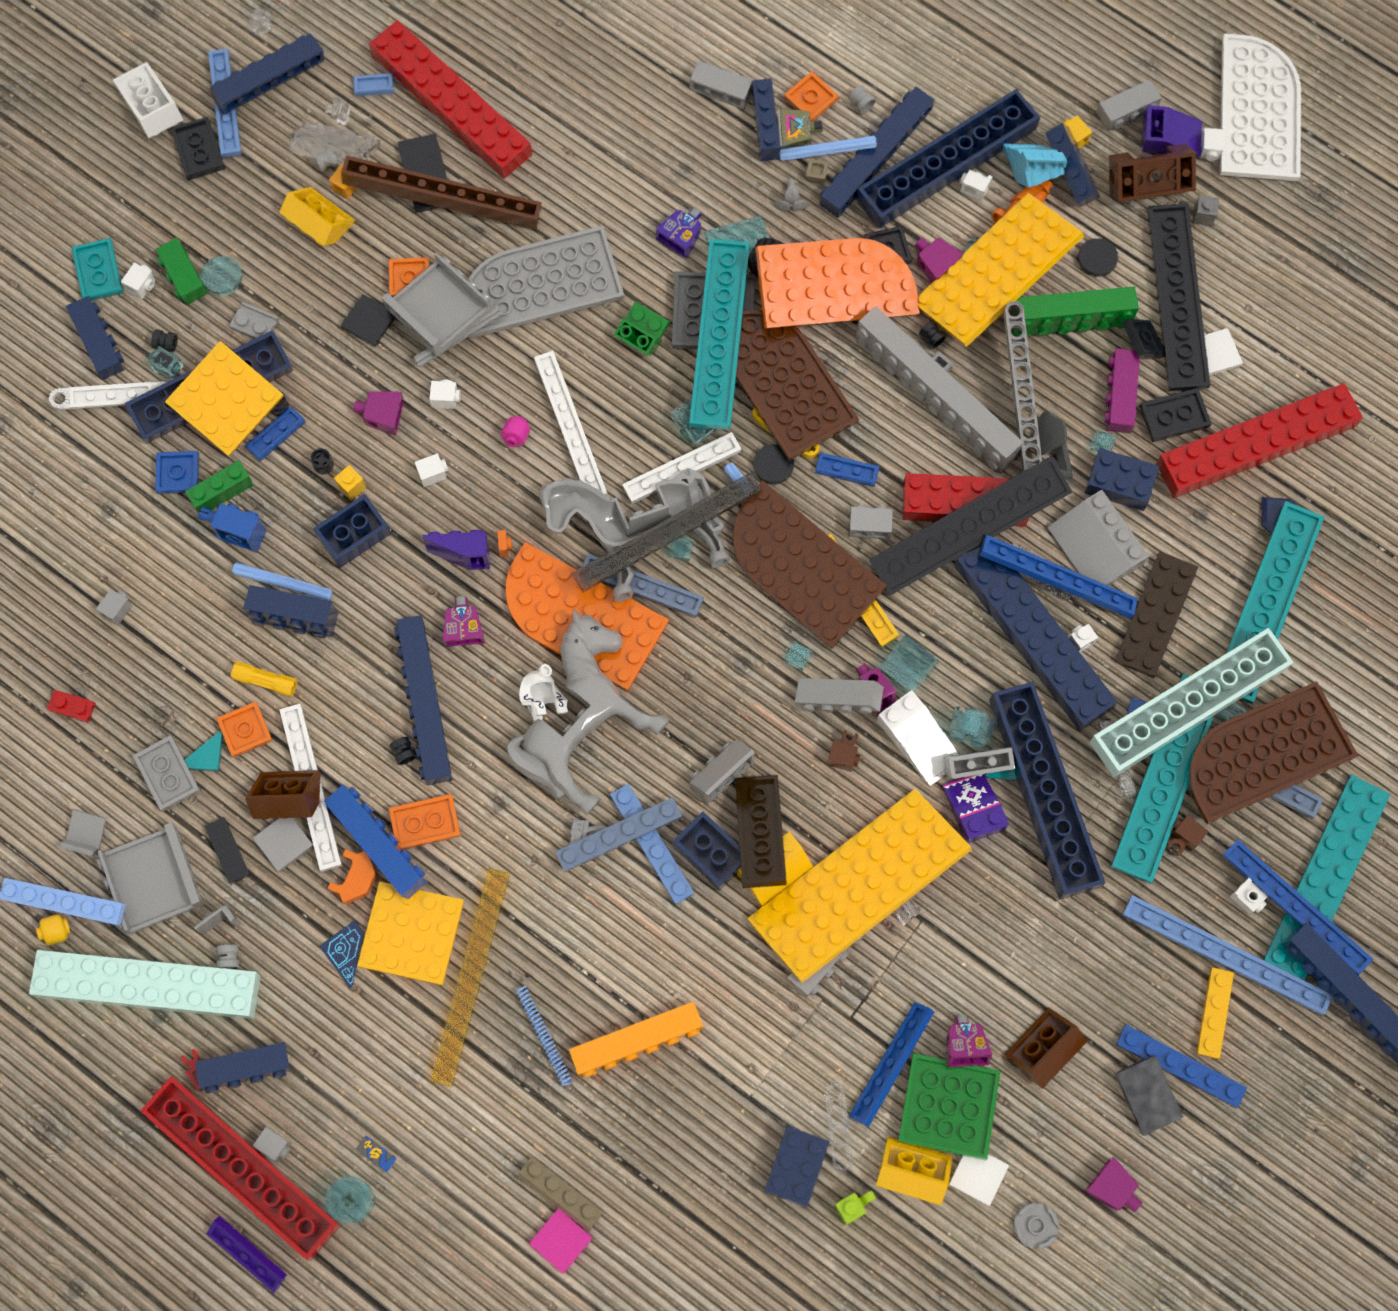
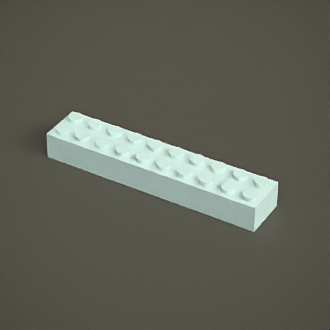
(1191, 702)
(145, 984)

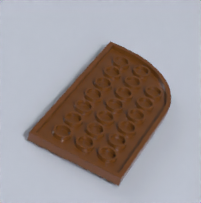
(789, 386)
(802, 566)
(1267, 752)

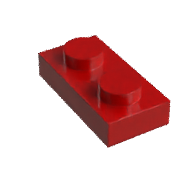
(71, 706)

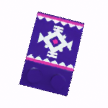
(975, 807)

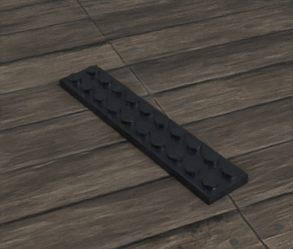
(1178, 297)
(970, 524)

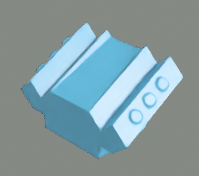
(1034, 163)

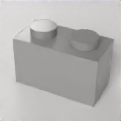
(870, 522)

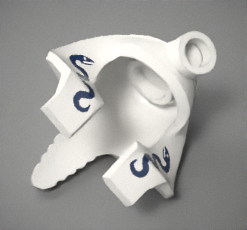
(539, 689)

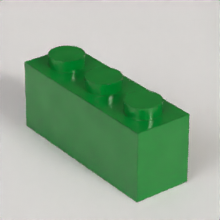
(181, 271)
(220, 487)

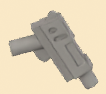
(581, 829)

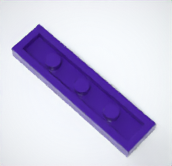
(246, 1254)

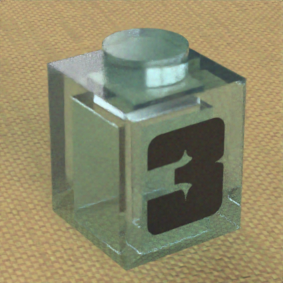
(165, 363)

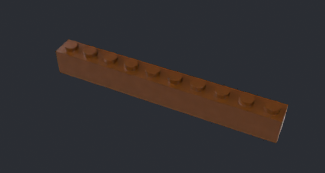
(441, 192)

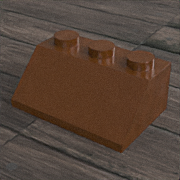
(284, 794)
(1046, 1047)

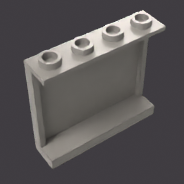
(439, 305)
(151, 879)

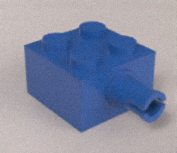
(235, 526)

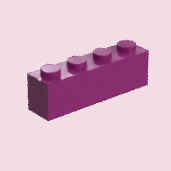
(1123, 391)

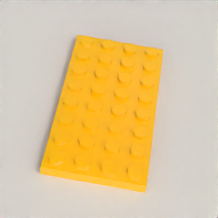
(998, 269)

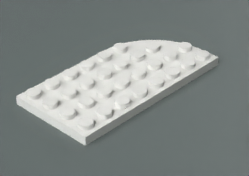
(1259, 110)

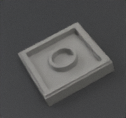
(283, 842)

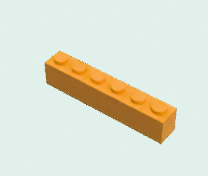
(635, 1039)

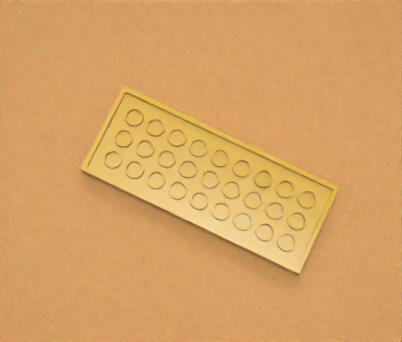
(858, 885)

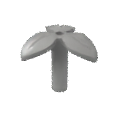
(791, 198)

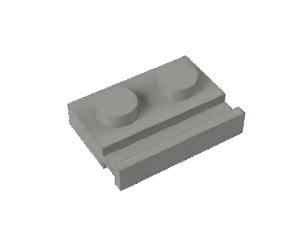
(253, 321)

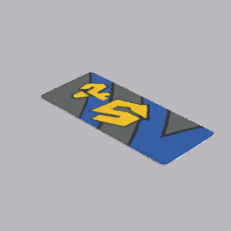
(376, 1153)

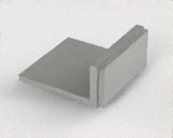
(84, 833)
(215, 918)

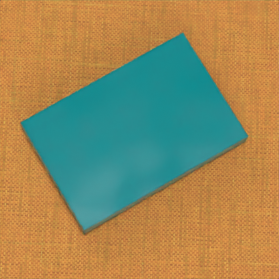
(97, 269)

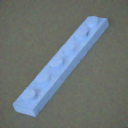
(62, 901)

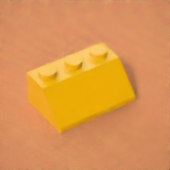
(316, 215)
(796, 866)
(914, 1171)

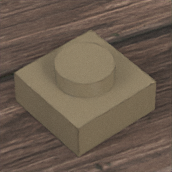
(817, 170)

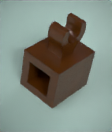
(844, 754)
(1187, 834)

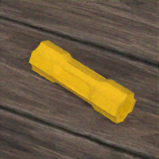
(279, 683)

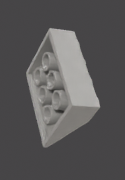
(1098, 540)

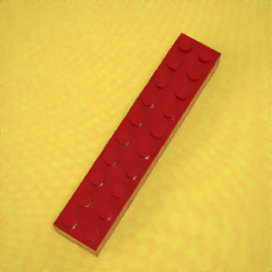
(450, 99)
(1259, 440)
(241, 1168)

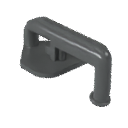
(1054, 437)

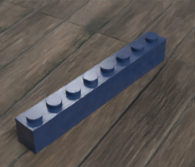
(869, 162)
(424, 700)
(1345, 987)

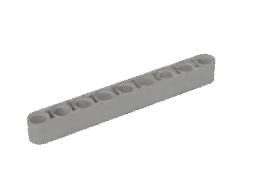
(1025, 382)

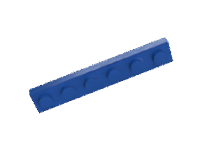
(891, 1064)
(1182, 1066)

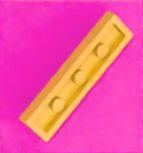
(1215, 1013)

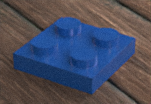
(176, 471)

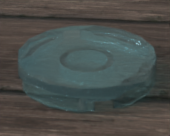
(221, 275)

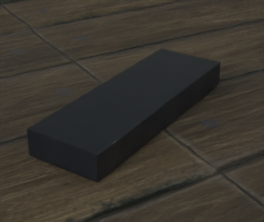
(227, 850)

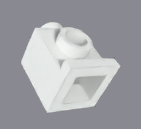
(975, 184)
(1083, 637)
(1242, 898)

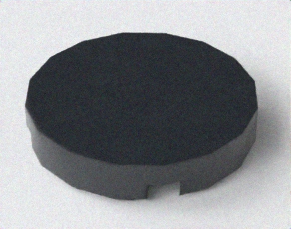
(1098, 257)
(772, 465)

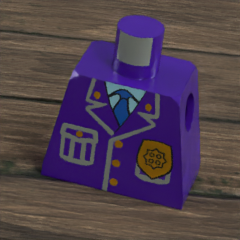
(680, 231)

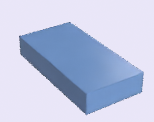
(373, 84)

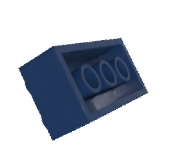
(290, 611)

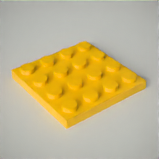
(224, 398)
(411, 935)

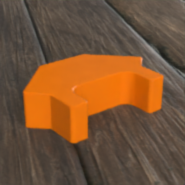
(358, 880)

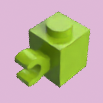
(852, 1206)

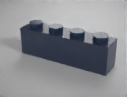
(766, 119)
(1076, 171)
(95, 338)
(242, 1067)

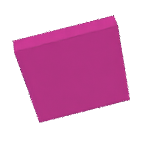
(560, 1241)

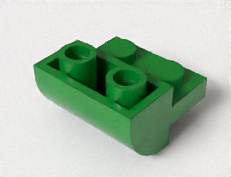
(642, 329)

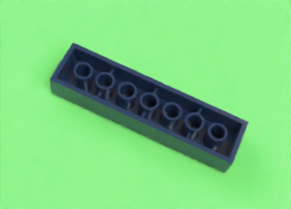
(156, 418)

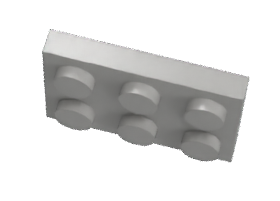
(166, 773)

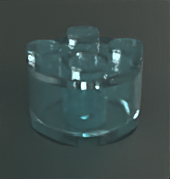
(971, 726)
(343, 1189)

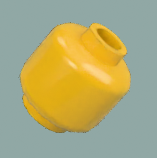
(53, 929)

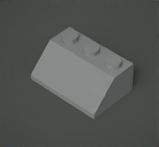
(722, 770)

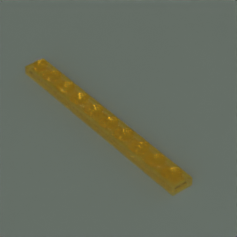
(470, 978)

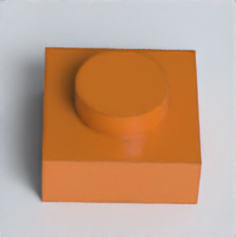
(504, 543)

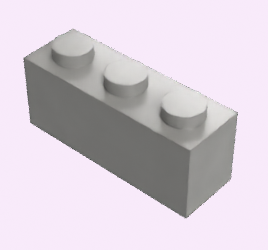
(721, 84)
(1127, 105)
(979, 762)

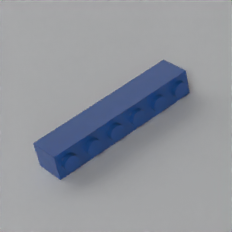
(375, 841)

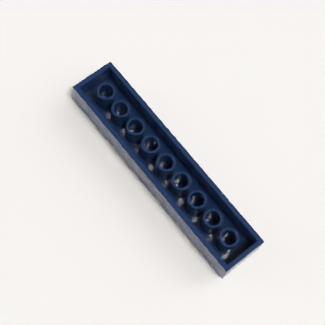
(947, 158)
(1037, 638)
(1047, 791)

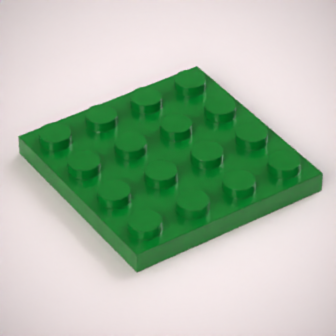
(949, 1107)

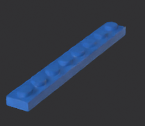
(1058, 576)
(1295, 905)

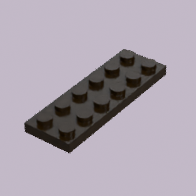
(1156, 614)
(760, 832)

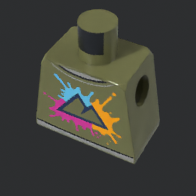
(796, 128)

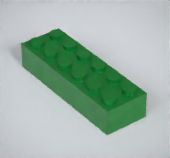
(1077, 311)

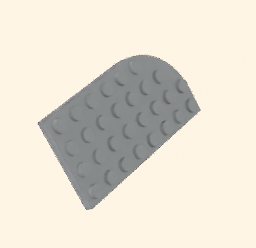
(548, 279)

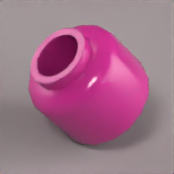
(515, 431)

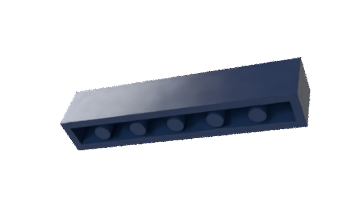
(267, 73)

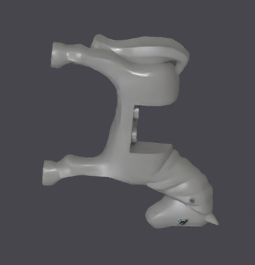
(605, 516)
(545, 750)

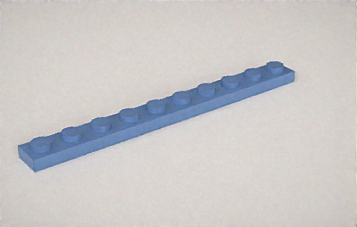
(1227, 955)

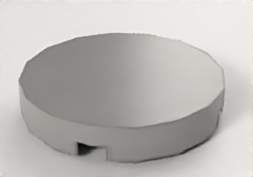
(1036, 1226)

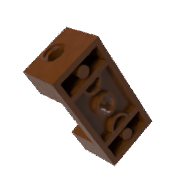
(1132, 177)

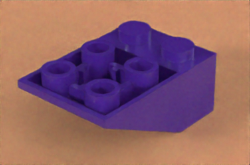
(1169, 127)
(464, 549)

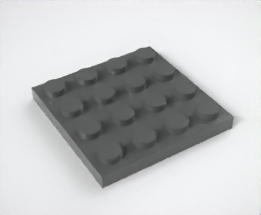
(688, 306)

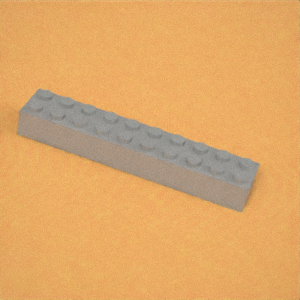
(938, 390)

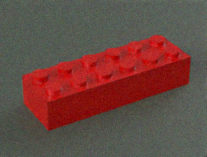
(935, 496)

